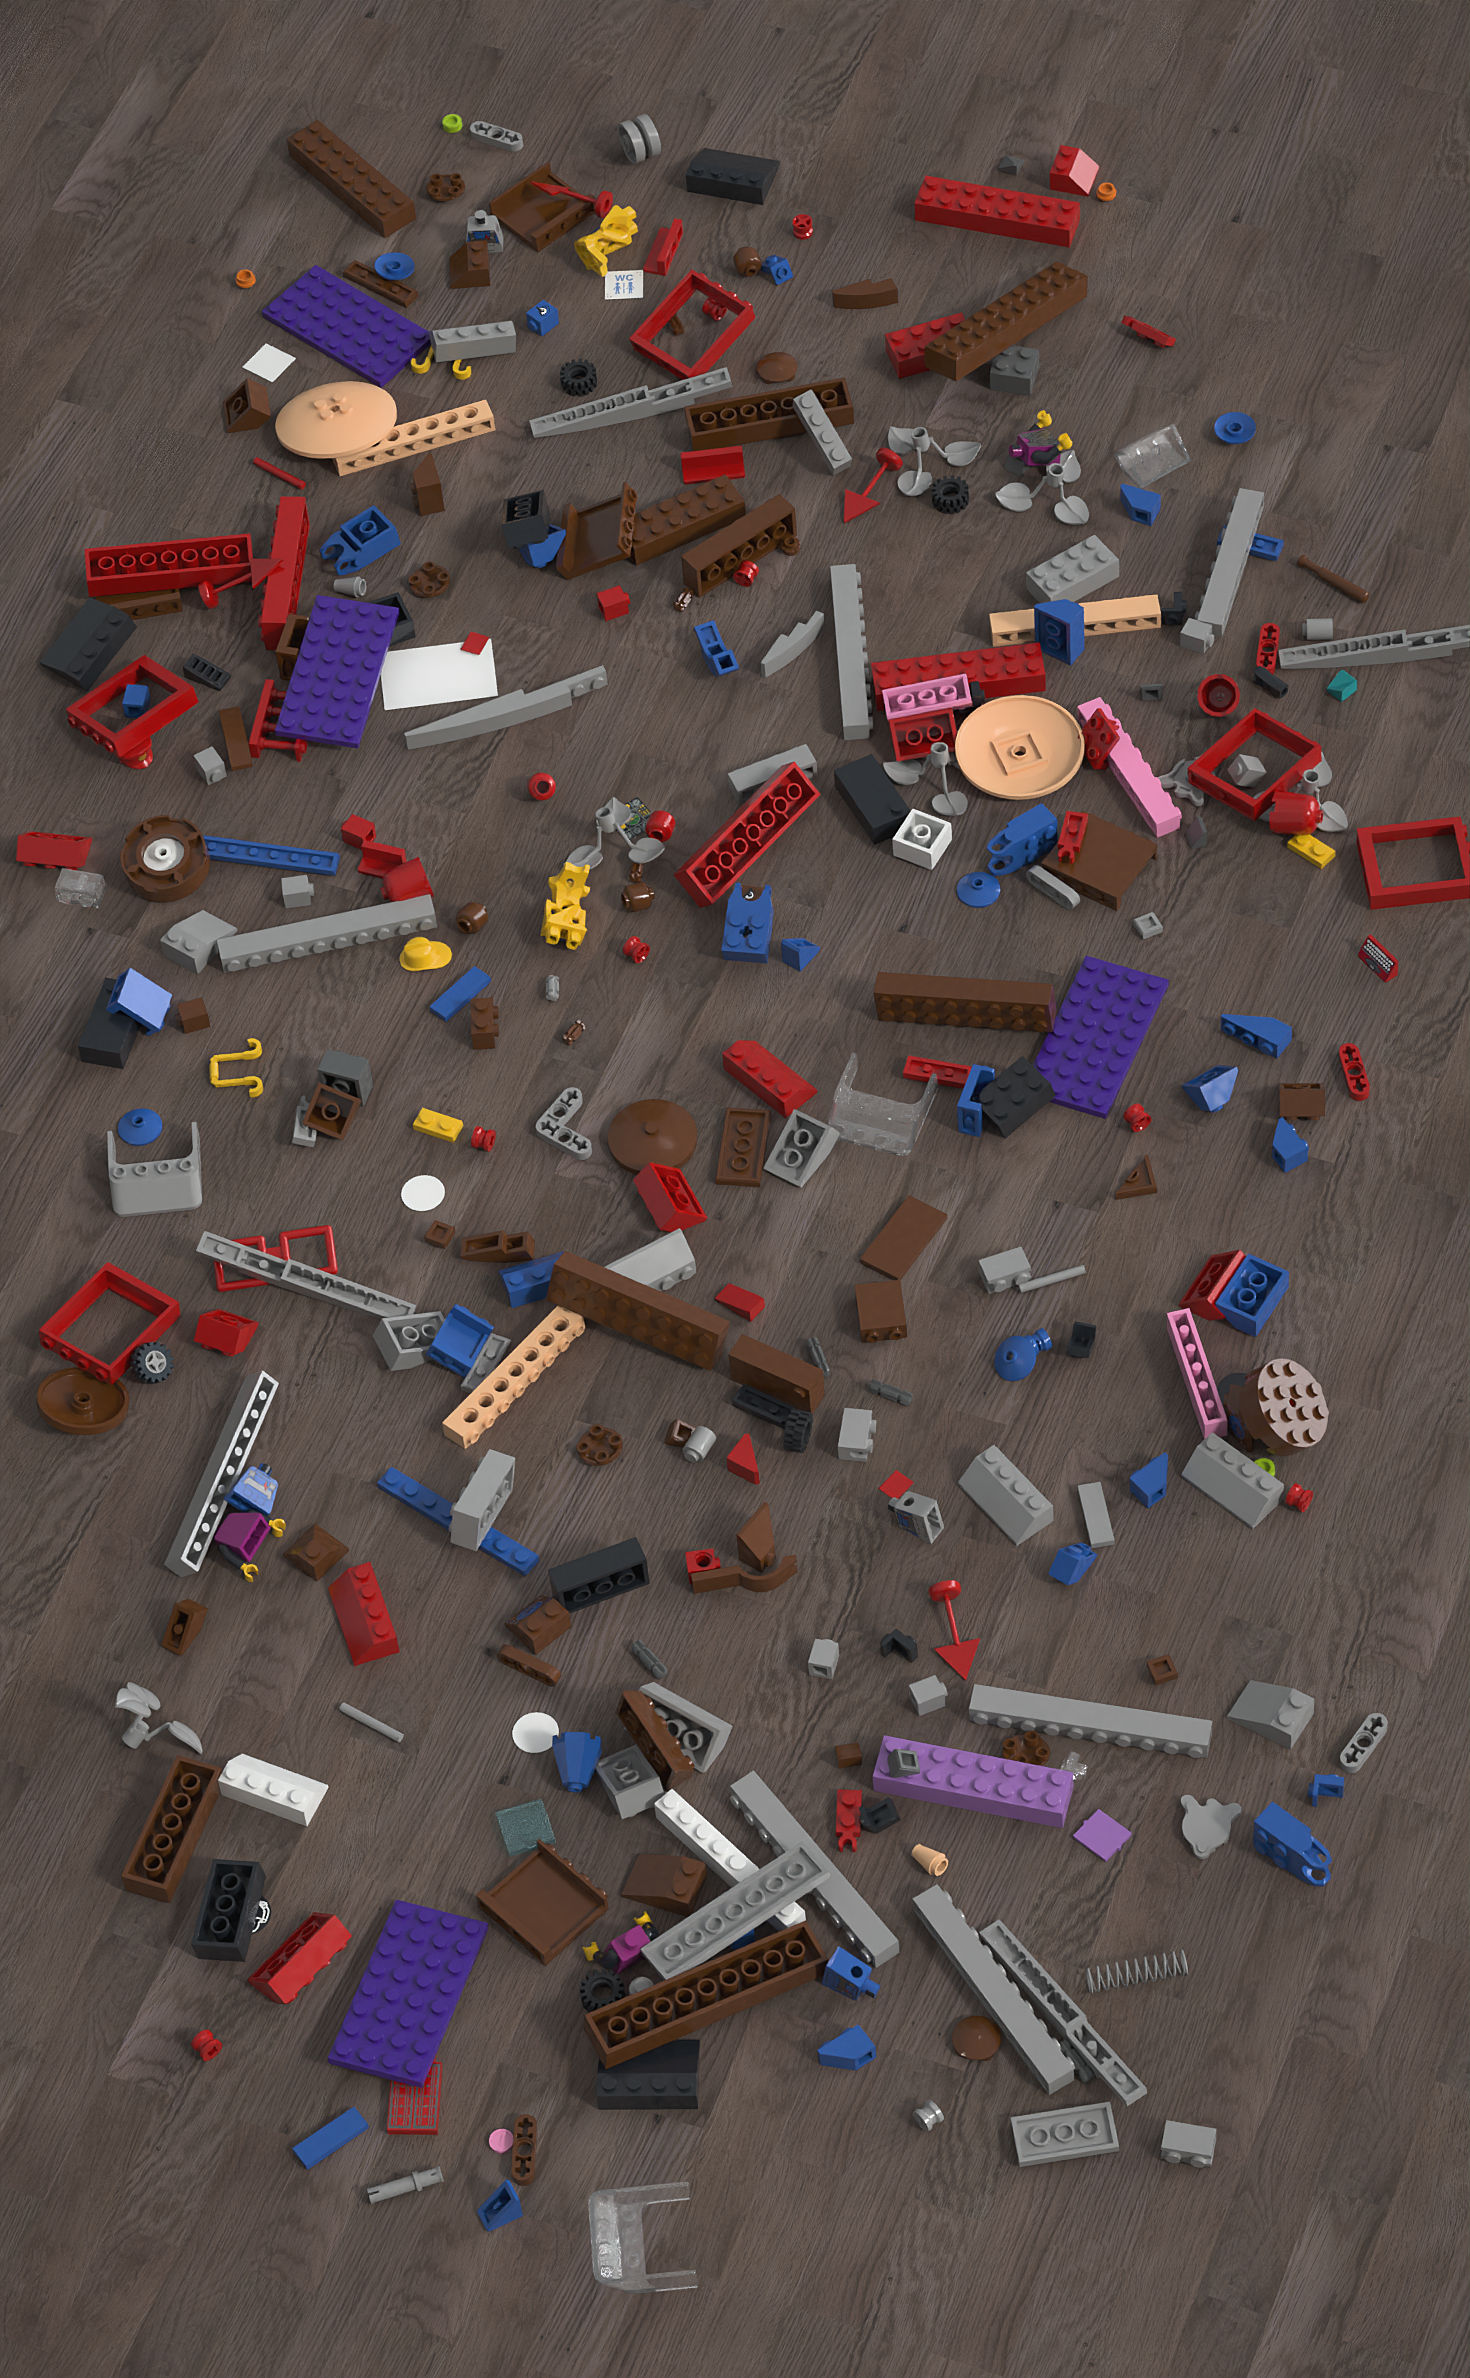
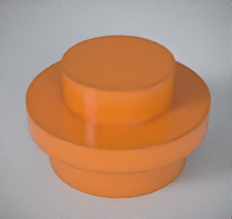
(1106, 192)
(245, 278)

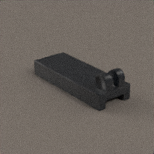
(762, 1406)

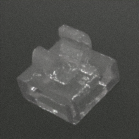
(1071, 1764)

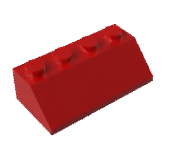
(767, 1076)
(363, 1615)
(300, 1957)

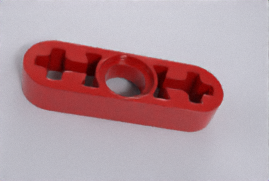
(1265, 642)
(1351, 1080)

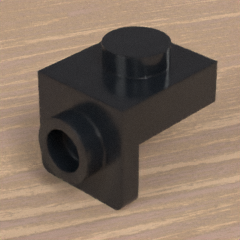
(1173, 616)
(977, 697)
(1082, 1340)
(899, 1642)
(879, 1816)

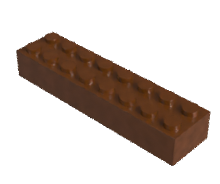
(351, 178)
(763, 415)
(965, 1002)
(637, 1310)

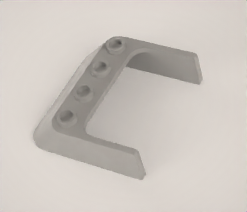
(156, 1184)

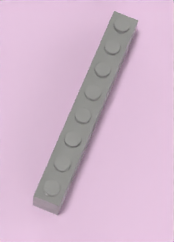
(1230, 560)

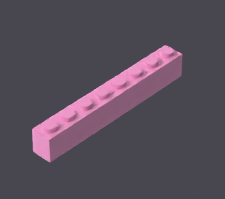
(1136, 776)

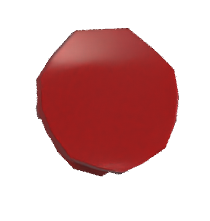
(139, 756)

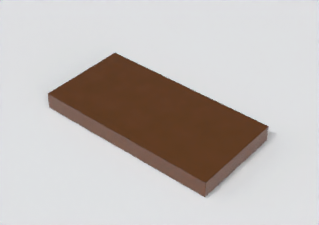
(743, 1147)
(903, 1238)

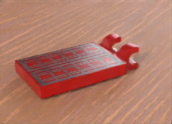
(415, 2108)

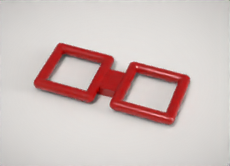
(281, 1252)

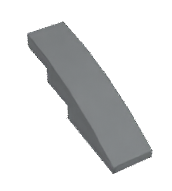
(788, 648)

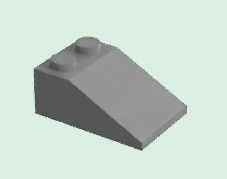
(194, 940)
(801, 1148)
(407, 1338)
(1273, 1712)
(629, 1781)

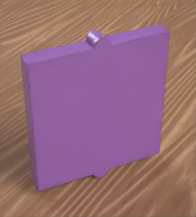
(1102, 1835)

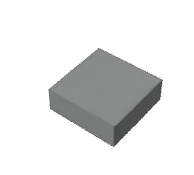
(1148, 925)

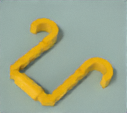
(425, 367)
(247, 1055)

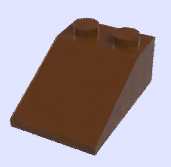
(666, 1882)

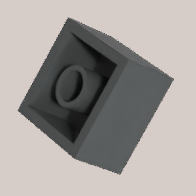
(1015, 370)
(346, 1074)

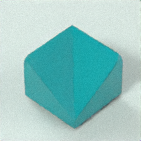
(1342, 686)

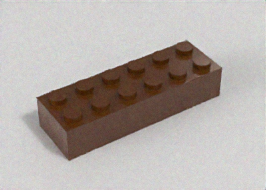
(685, 518)
(744, 539)
(172, 1829)

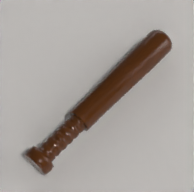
(1342, 584)

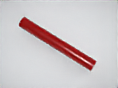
(279, 473)

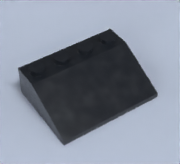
(731, 176)
(89, 643)
(653, 2080)

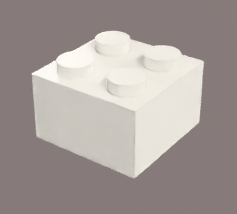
(922, 839)

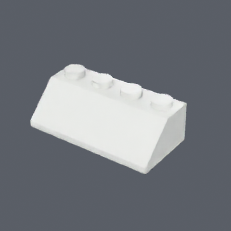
(271, 1788)

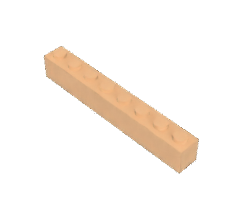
(1099, 618)

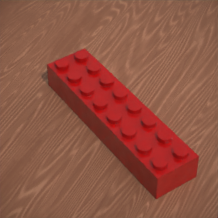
(997, 211)
(167, 564)
(285, 580)
(998, 670)
(747, 834)

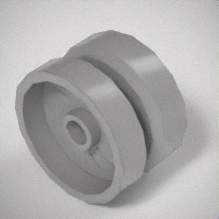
(639, 138)

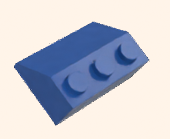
(1060, 629)
(528, 1280)
(1253, 1294)

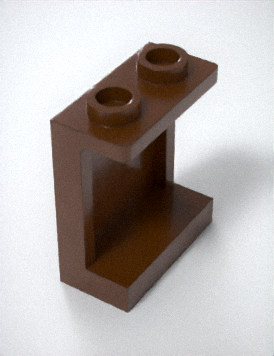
(290, 644)
(881, 1311)

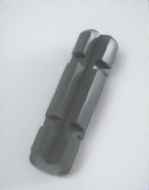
(817, 1355)
(891, 1392)
(649, 1659)
(1085, 2072)

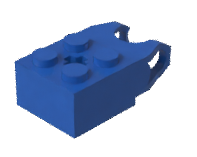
(361, 541)
(1024, 840)
(749, 919)
(1290, 1844)

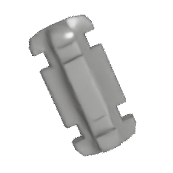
(552, 988)

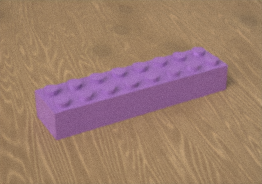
(978, 1783)

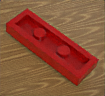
(947, 1073)

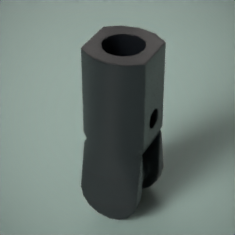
(1270, 682)

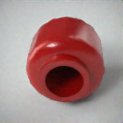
(541, 786)
(660, 825)

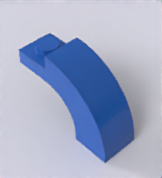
(713, 650)

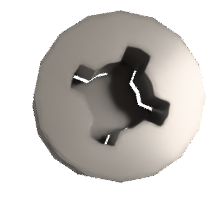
(928, 2115)

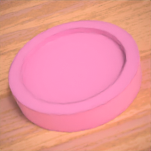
(501, 2141)

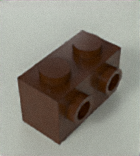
(483, 1023)

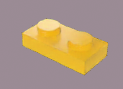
(1311, 850)
(437, 1125)

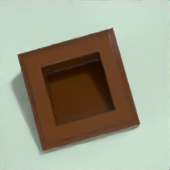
(678, 1433)
(848, 1755)

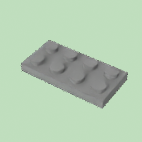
(1064, 2134)

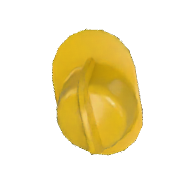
(424, 954)

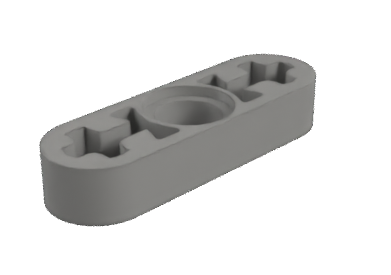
(484, 131)
(1053, 887)
(1363, 1752)

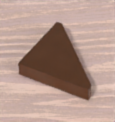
(1139, 1182)

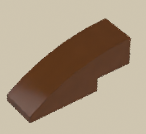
(866, 295)
(498, 1247)

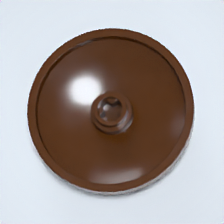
(652, 1133)
(81, 1403)

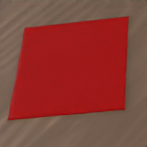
(475, 643)
(896, 1485)

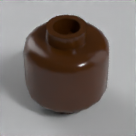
(747, 261)
(637, 897)
(472, 918)

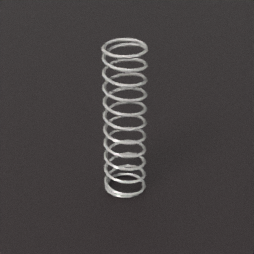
(1091, 1986)

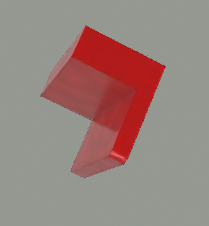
(379, 858)

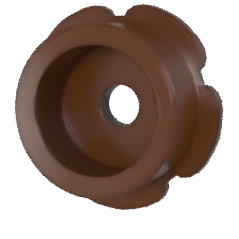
(790, 546)

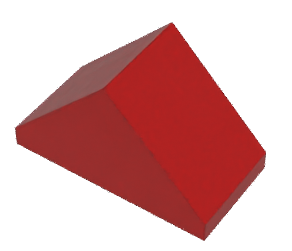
(742, 1460)

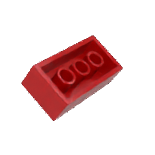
(908, 345)

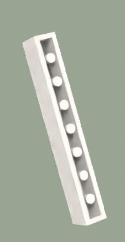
(716, 1850)

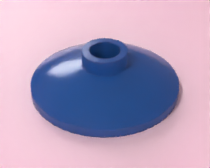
(394, 266)
(1235, 428)
(975, 895)
(142, 1133)
(1021, 1362)

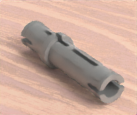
(405, 2184)

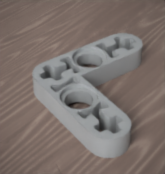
(558, 1129)

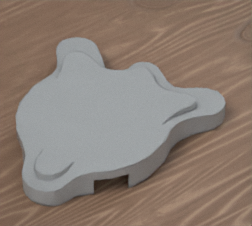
(1179, 779)
(1207, 1825)

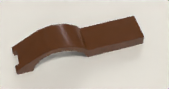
(735, 1576)

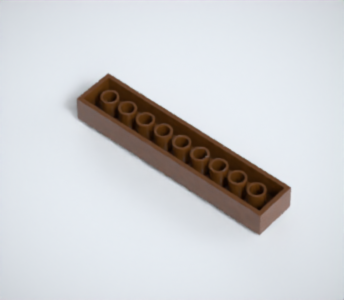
(1006, 321)
(705, 1994)

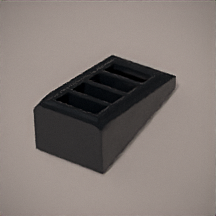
(194, 666)

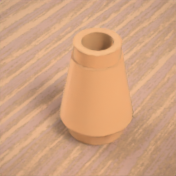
(931, 1860)

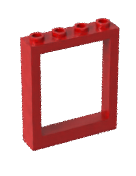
(667, 309)
(180, 701)
(1256, 721)
(1415, 893)
(126, 1286)

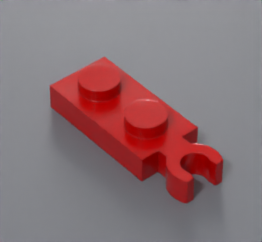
(1147, 331)
(1072, 835)
(847, 1817)

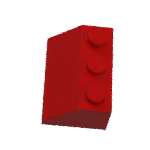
(915, 734)
(52, 849)
(669, 1197)
(1211, 1283)

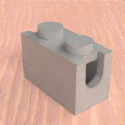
(1004, 1270)
(855, 1434)
(1188, 2144)

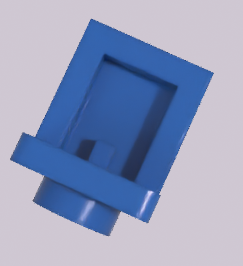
(778, 268)
(1326, 1785)

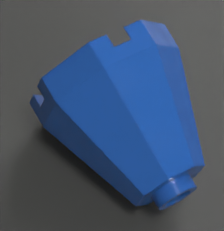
(576, 1758)

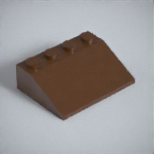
(653, 1738)

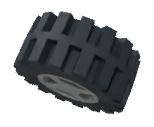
(159, 1359)

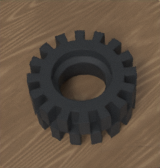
(582, 385)
(950, 485)
(798, 1430)
(600, 1980)

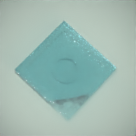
(523, 1826)

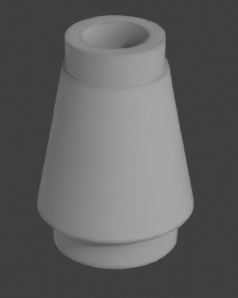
(351, 586)

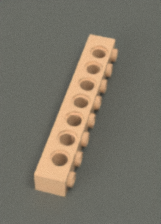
(421, 436)
(502, 1378)

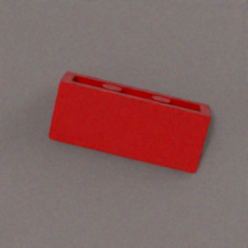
(664, 249)
(712, 463)

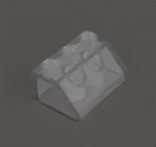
(1152, 456)

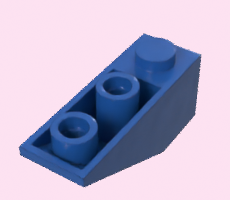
(1260, 1032)

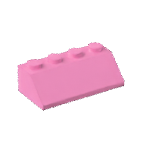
(927, 697)

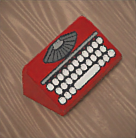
(1378, 959)

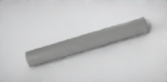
(1053, 1278)
(371, 1722)

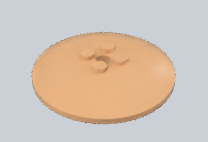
(315, 430)
(1013, 724)

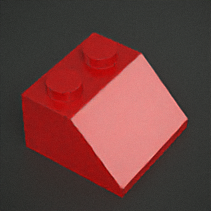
(1073, 171)
(224, 1331)

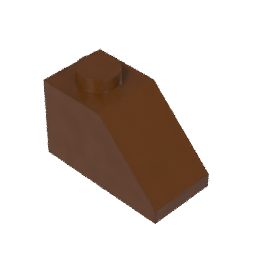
(184, 1625)

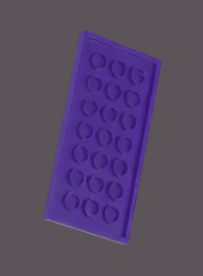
(348, 326)
(337, 671)
(1098, 1034)
(408, 1993)

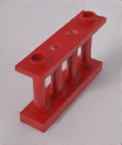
(263, 726)

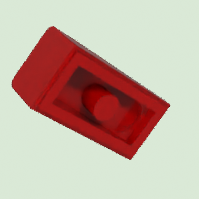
(741, 1301)

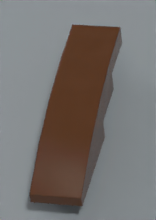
(235, 738)

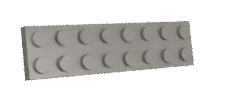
(735, 1912)

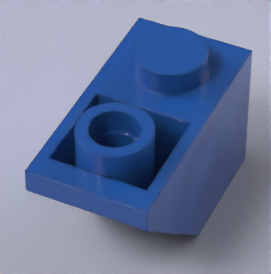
(1140, 504)
(1287, 1147)
(1151, 1481)
(1072, 1563)
(848, 2050)

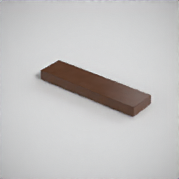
(372, 281)

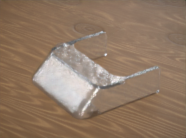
(877, 1120)
(619, 2238)

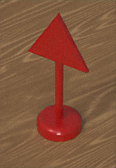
(602, 203)
(859, 504)
(259, 571)
(960, 1654)

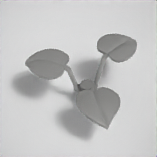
(905, 439)
(1069, 511)
(908, 773)
(1333, 815)
(608, 820)
(137, 1700)

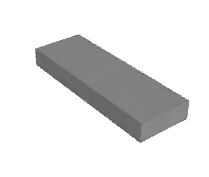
(487, 1361)
(1095, 1515)

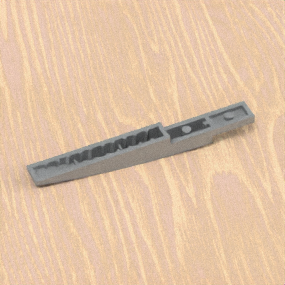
(631, 405)
(1377, 649)
(506, 710)
(302, 1278)
(1062, 2013)

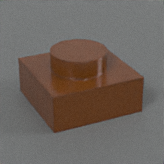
(439, 1234)
(1162, 1669)

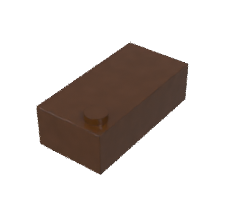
(776, 1374)

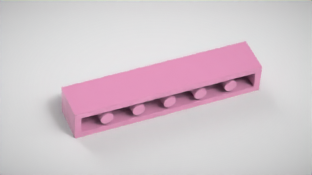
(1196, 1373)

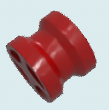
(802, 226)
(714, 309)
(746, 573)
(636, 949)
(1137, 1118)
(483, 1138)
(1299, 1497)
(206, 2045)

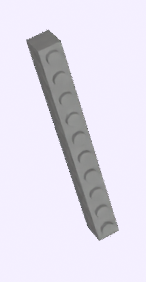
(850, 652)
(326, 933)
(221, 1474)
(1090, 1721)
(835, 1894)
(994, 1989)

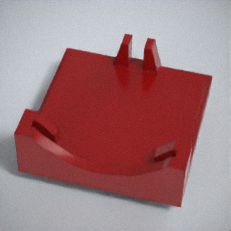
(1099, 739)

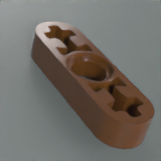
(529, 1665)
(529, 2159)

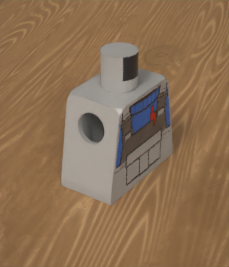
(485, 228)
(918, 1515)

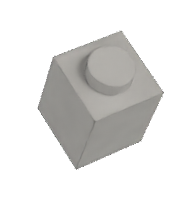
(1196, 636)
(210, 765)
(1247, 771)
(297, 891)
(823, 1658)
(927, 1695)

